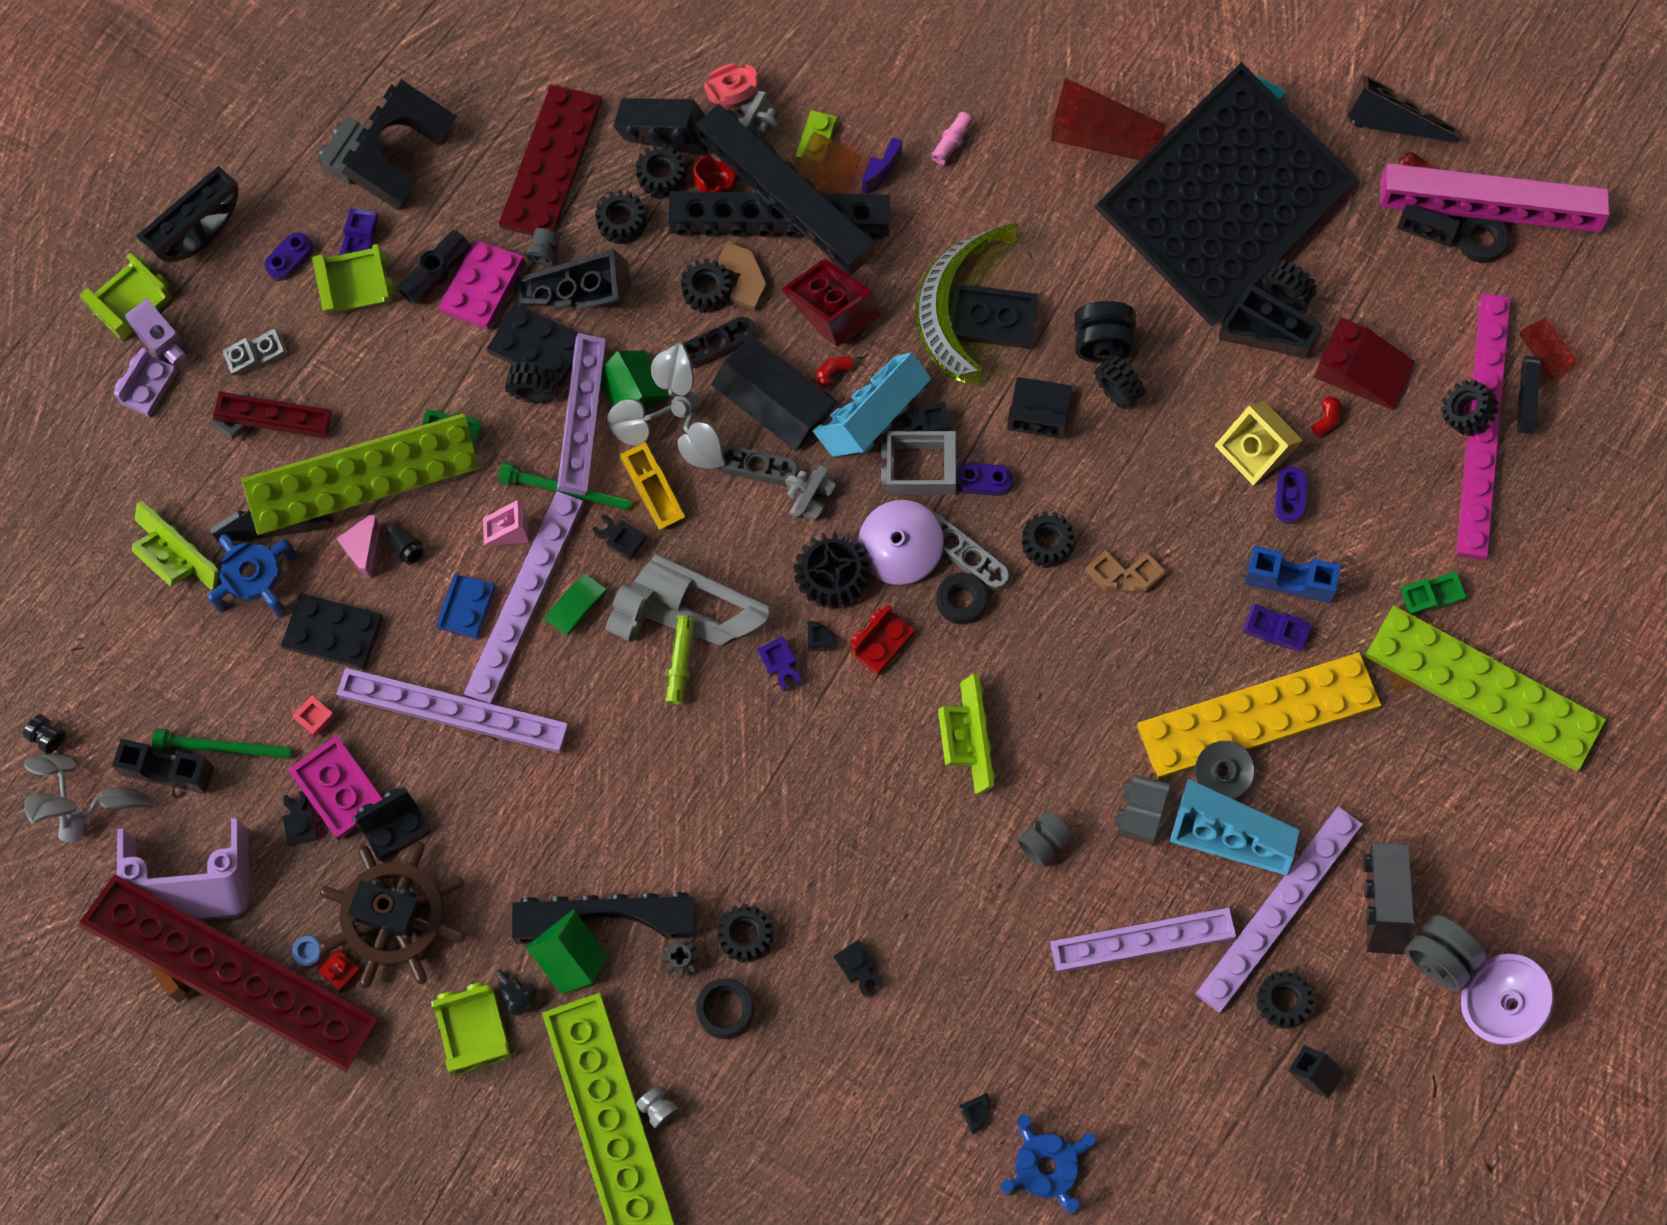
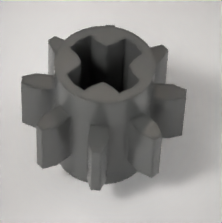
(674, 954)

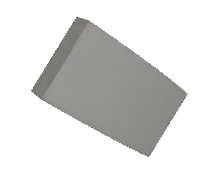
(254, 354)

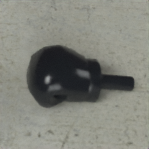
(516, 996)

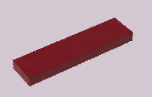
(272, 414)

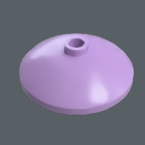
(916, 552)
(1492, 990)

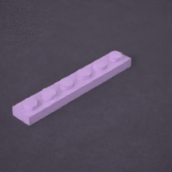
(581, 414)
(1142, 940)

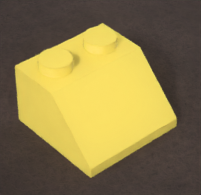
(1258, 442)

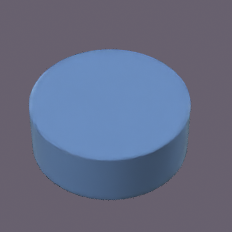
(307, 951)

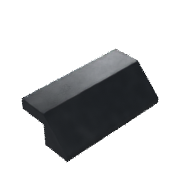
(773, 392)

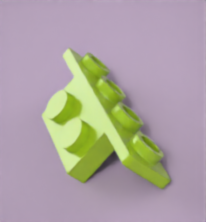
(169, 552)
(966, 736)

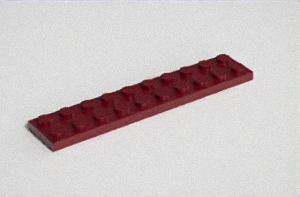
(229, 972)

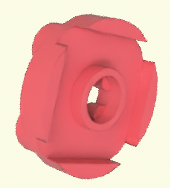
(732, 85)

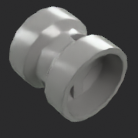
(659, 1109)

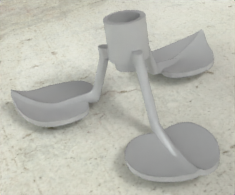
(674, 372)
(72, 821)

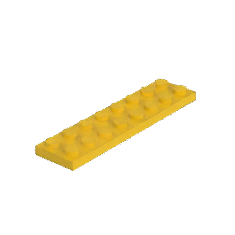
(1260, 713)

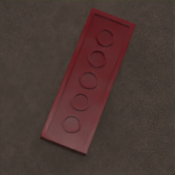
(550, 160)

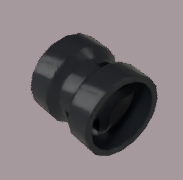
(44, 734)

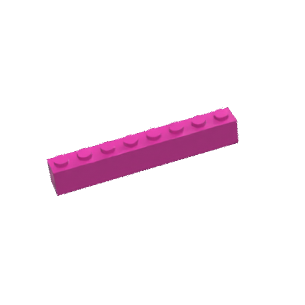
(1495, 197)

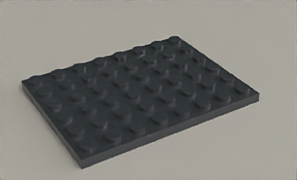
(1225, 193)

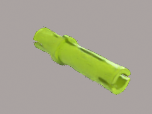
(678, 670)

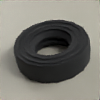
(1478, 253)
(961, 615)

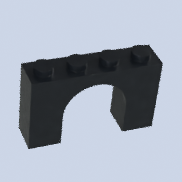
(368, 165)

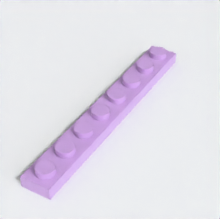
(524, 598)
(453, 710)
(1278, 909)

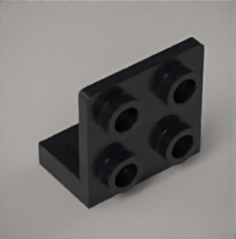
(1429, 225)
(1039, 408)
(391, 823)

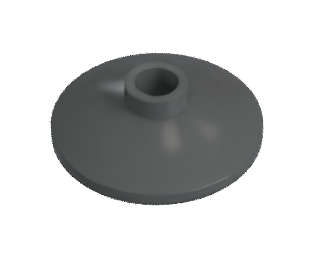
(1238, 765)

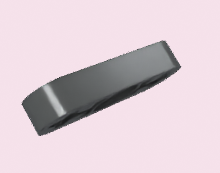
(763, 476)

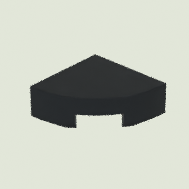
(820, 638)
(976, 1112)

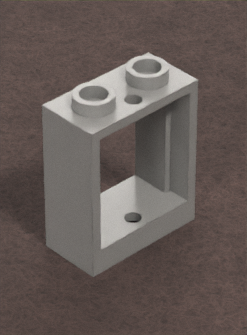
(920, 440)

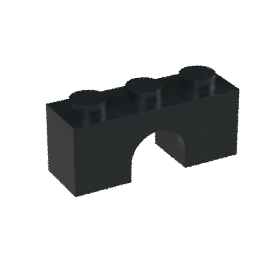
(147, 764)

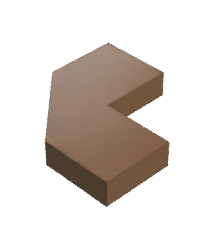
(743, 265)
(1115, 578)

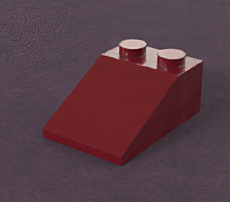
(832, 302)
(1364, 364)

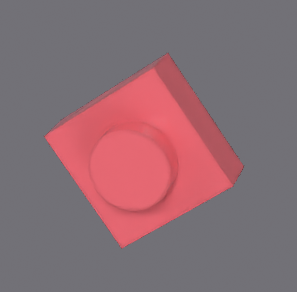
(313, 716)

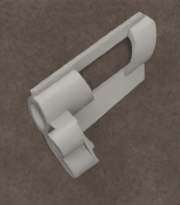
(659, 595)

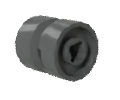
(1047, 836)

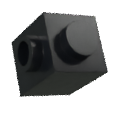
(1316, 1071)

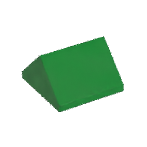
(629, 377)
(568, 954)

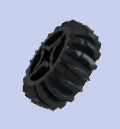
(822, 573)

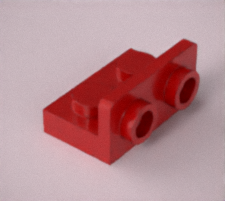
(880, 639)

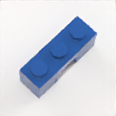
(1311, 580)

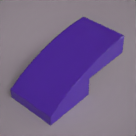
(879, 170)
(359, 231)
(1276, 628)

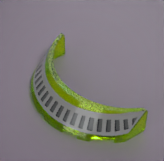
(932, 305)

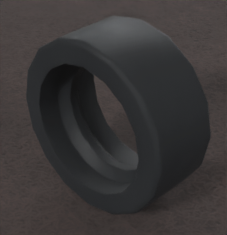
(741, 1025)

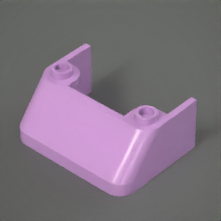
(208, 896)

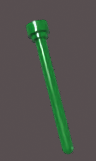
(510, 474)
(164, 740)

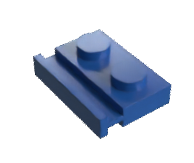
(466, 606)

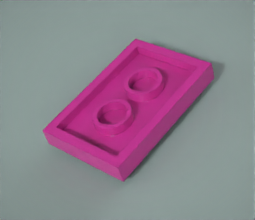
(482, 284)
(334, 785)

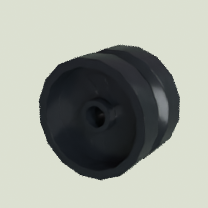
(1105, 331)

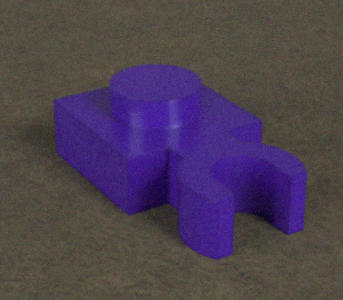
(778, 660)

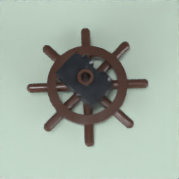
(392, 913)

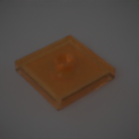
(828, 165)

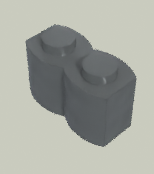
(1143, 809)

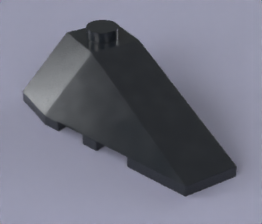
(1380, 110)
(579, 283)
(241, 527)

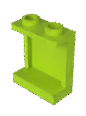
(353, 280)
(124, 293)
(471, 1029)

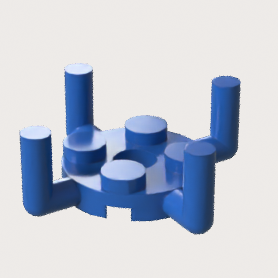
(260, 583)
(1049, 1147)

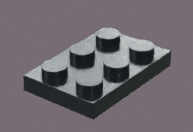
(993, 315)
(536, 340)
(332, 631)

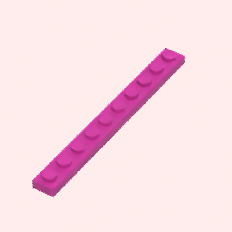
(1482, 448)

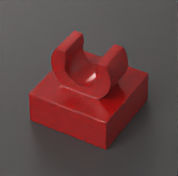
(339, 970)

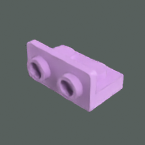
(144, 383)

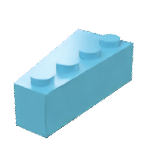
(874, 407)
(1232, 830)

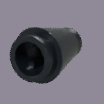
(405, 544)

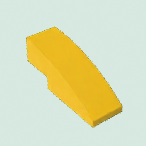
(651, 485)

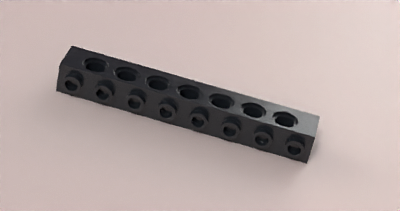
(741, 204)

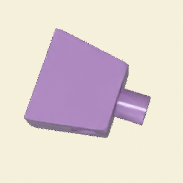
(156, 332)

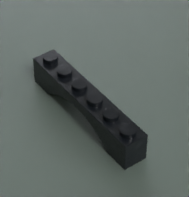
(669, 916)

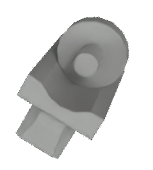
(759, 114)
(818, 483)

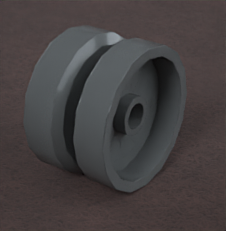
(1445, 953)

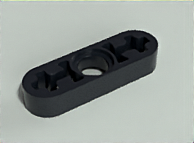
(721, 331)
(1528, 395)

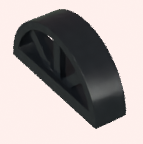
(192, 219)

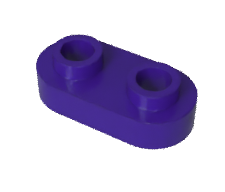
(290, 256)
(983, 481)
(1290, 496)

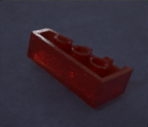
(1103, 124)

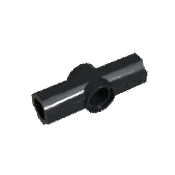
(422, 279)

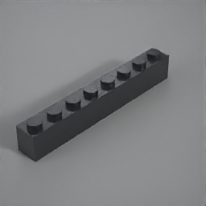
(785, 189)

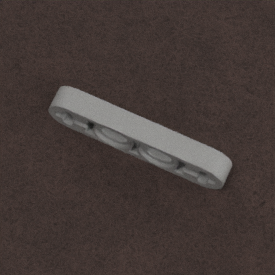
(967, 546)

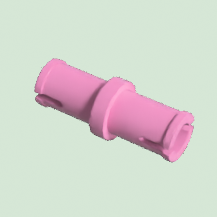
(952, 138)

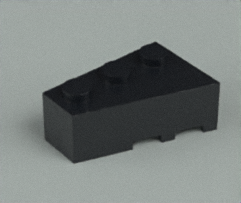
(661, 122)
(1270, 325)
(1388, 898)

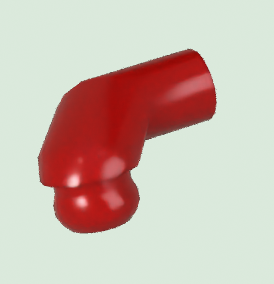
(831, 366)
(1331, 419)

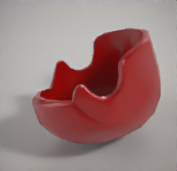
(713, 175)

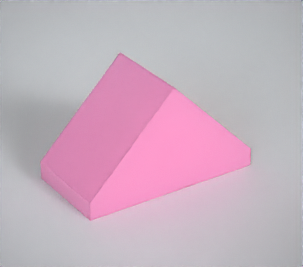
(506, 525)
(361, 544)

